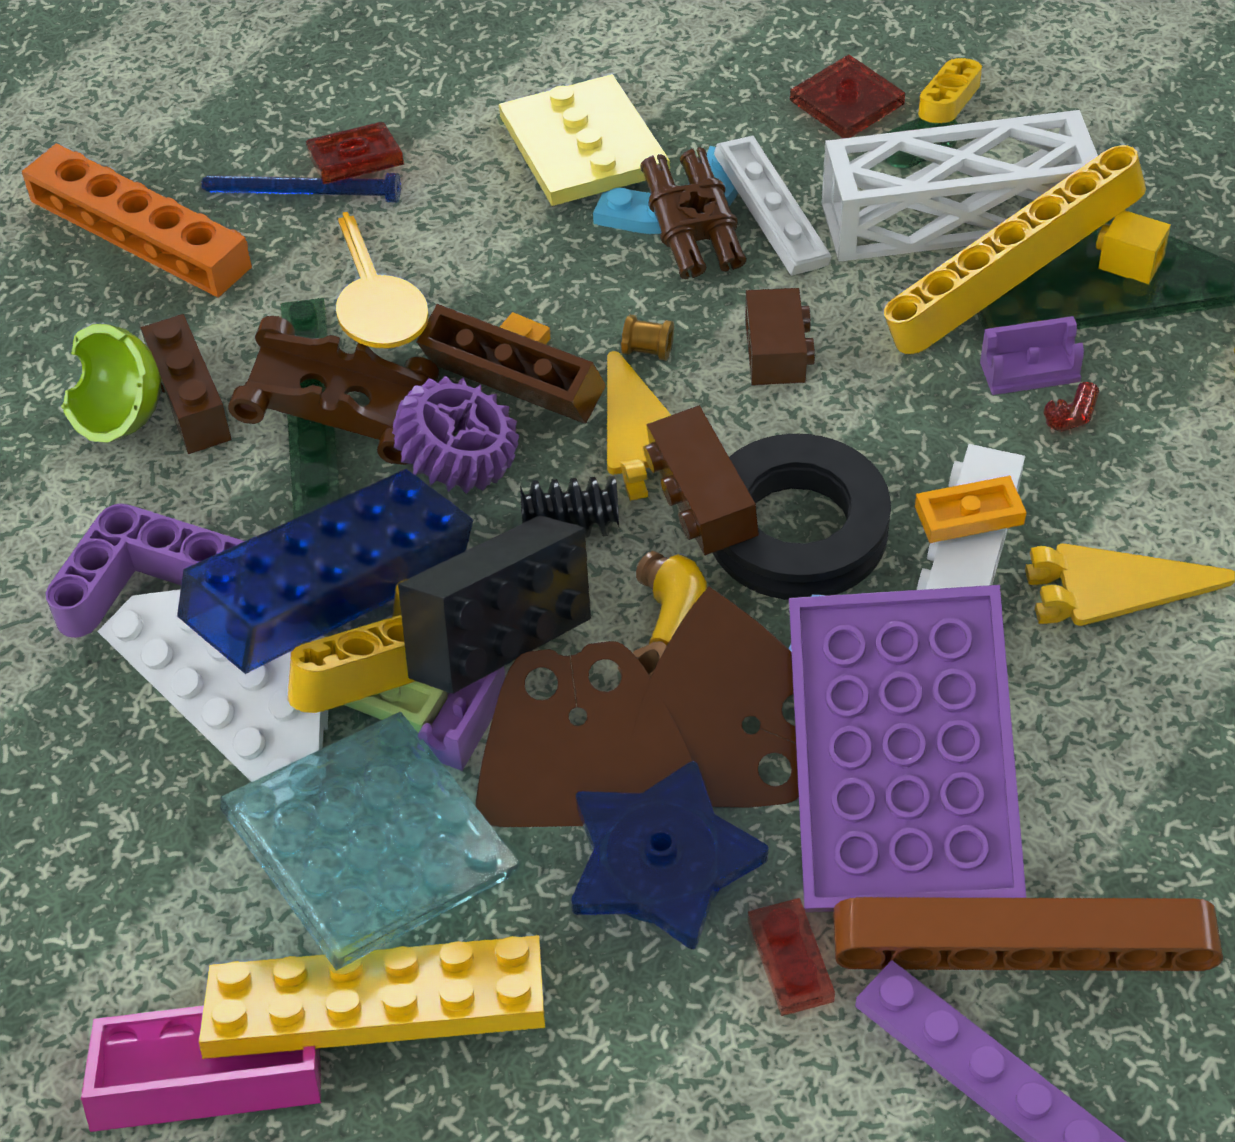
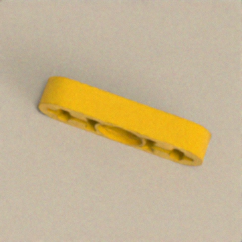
(950, 90)

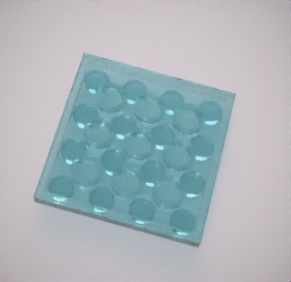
(368, 838)

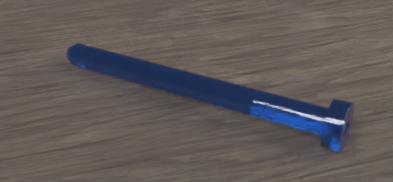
(388, 187)

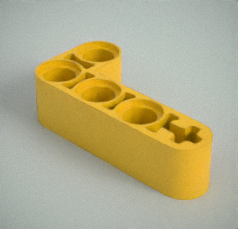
(349, 665)

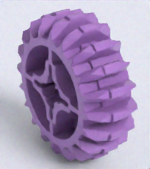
(427, 428)

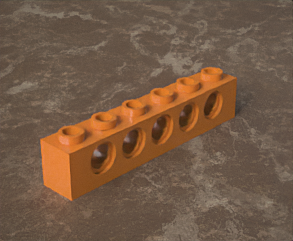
(138, 219)

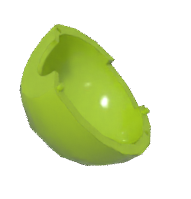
(116, 384)

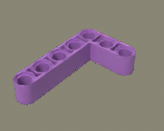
(114, 548)

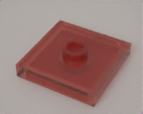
(847, 96)
(354, 152)

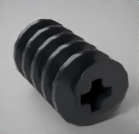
(574, 504)

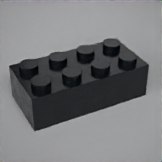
(494, 603)

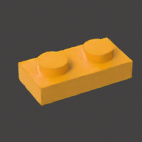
(970, 509)

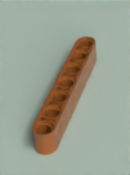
(1027, 934)

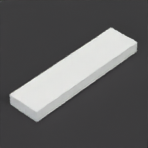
(772, 205)

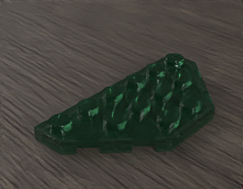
(1075, 287)

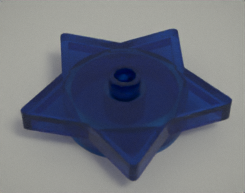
(661, 854)

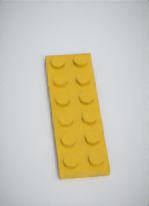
(373, 999)

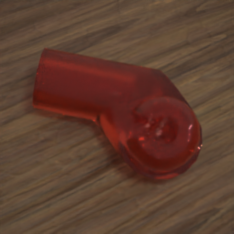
(1072, 415)

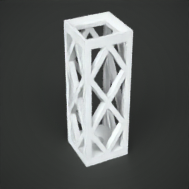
(924, 189)

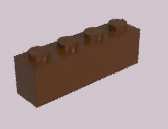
(512, 363)

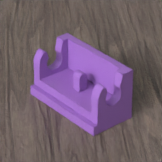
(1031, 355)
(463, 720)

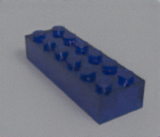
(319, 569)

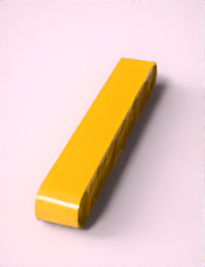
(1015, 249)

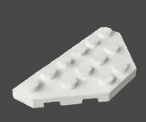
(235, 711)

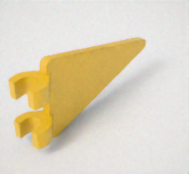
(628, 411)
(1113, 583)

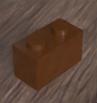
(777, 336)

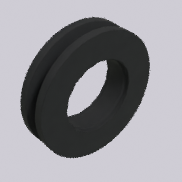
(820, 566)

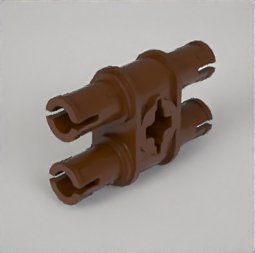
(693, 213)

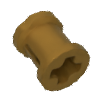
(647, 337)

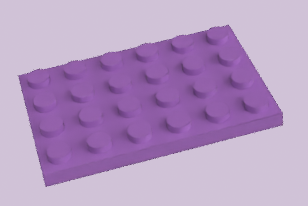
(905, 746)

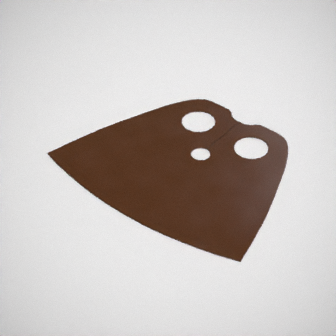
(712, 679)
(542, 760)

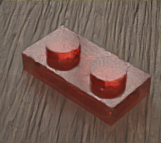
(790, 957)

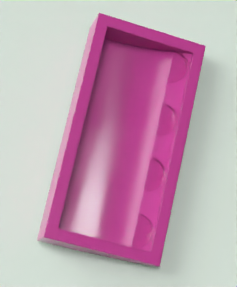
(153, 1073)

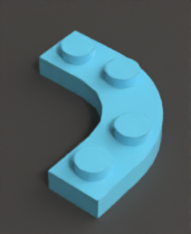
(630, 209)

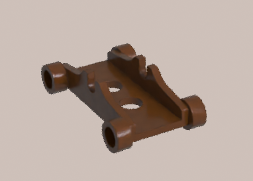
(291, 359)

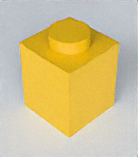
(1132, 246)

